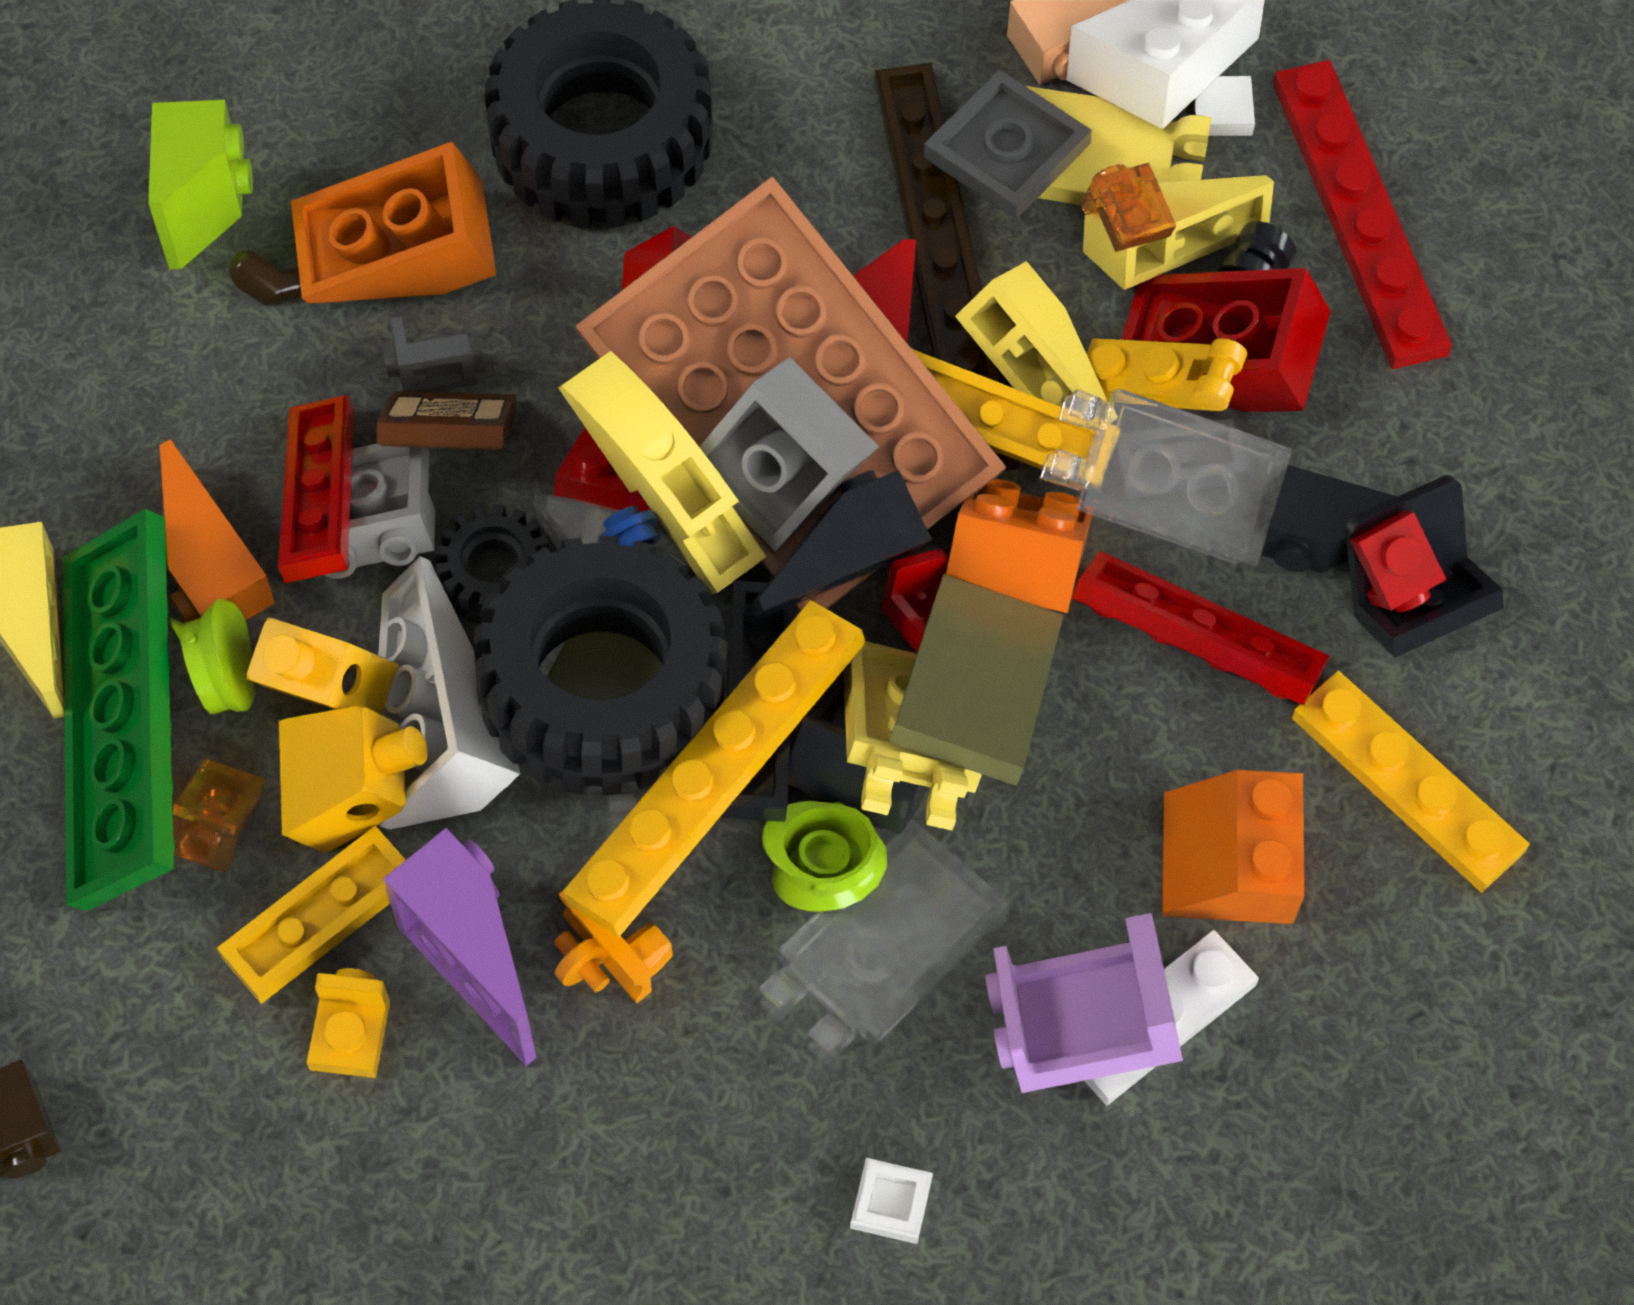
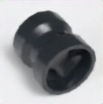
(1260, 248)

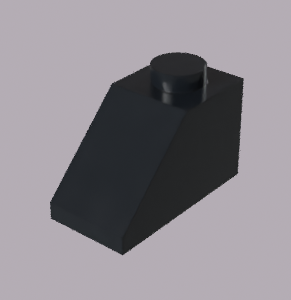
(1312, 519)

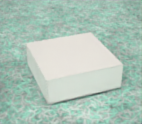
(1229, 104)
(891, 1200)

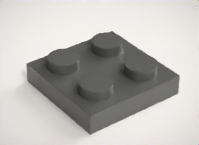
(1007, 144)

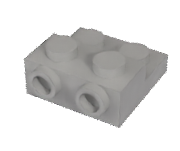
(389, 507)

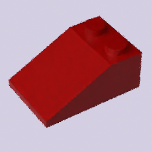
(1268, 312)

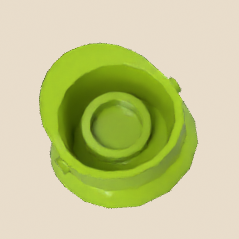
(218, 657)
(824, 856)

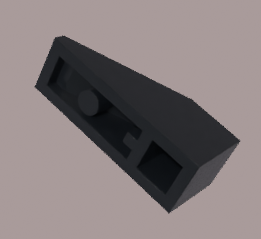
(853, 537)

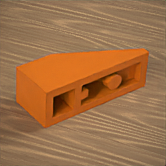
(203, 548)

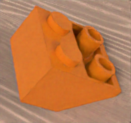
(1020, 544)

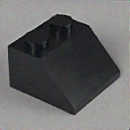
(821, 767)

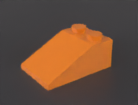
(395, 231)

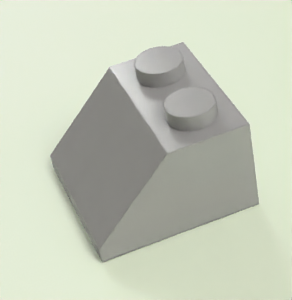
(785, 452)

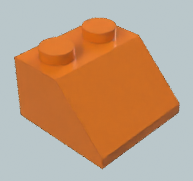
(1235, 848)

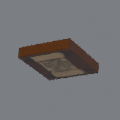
(446, 420)

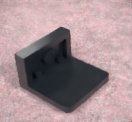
(1453, 603)

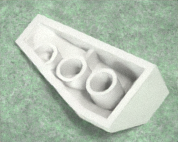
(439, 698)

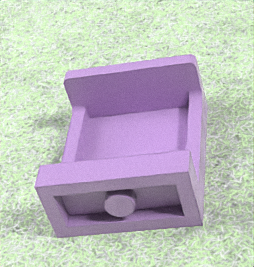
(1085, 1012)

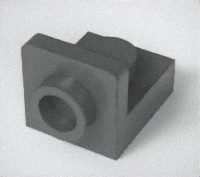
(430, 364)

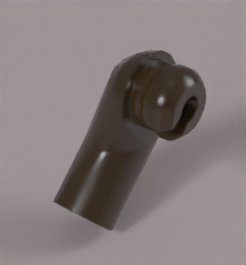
(263, 280)

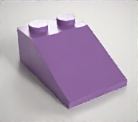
(453, 918)

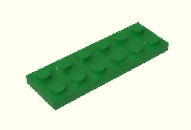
(117, 712)

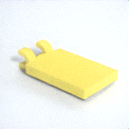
(1125, 140)
(873, 696)

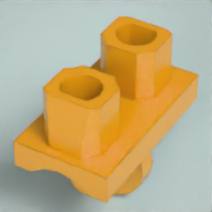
(628, 960)

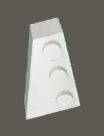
(1160, 52)

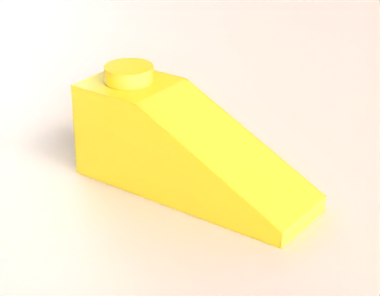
(1206, 217)
(1030, 337)
(31, 611)

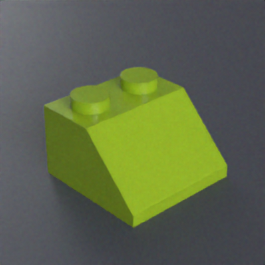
(195, 176)

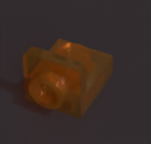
(1129, 205)
(214, 813)

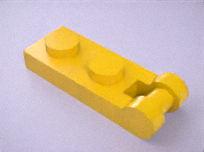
(1169, 370)

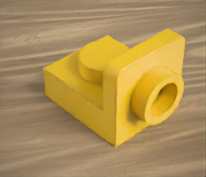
(349, 1023)

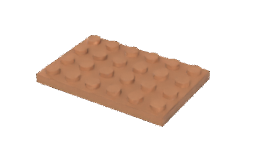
(772, 290)

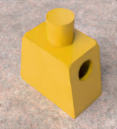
(314, 665)
(343, 773)

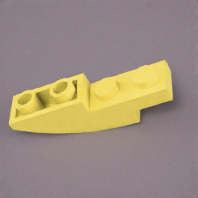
(666, 468)

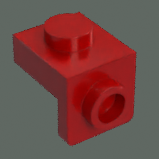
(1398, 563)
(912, 591)

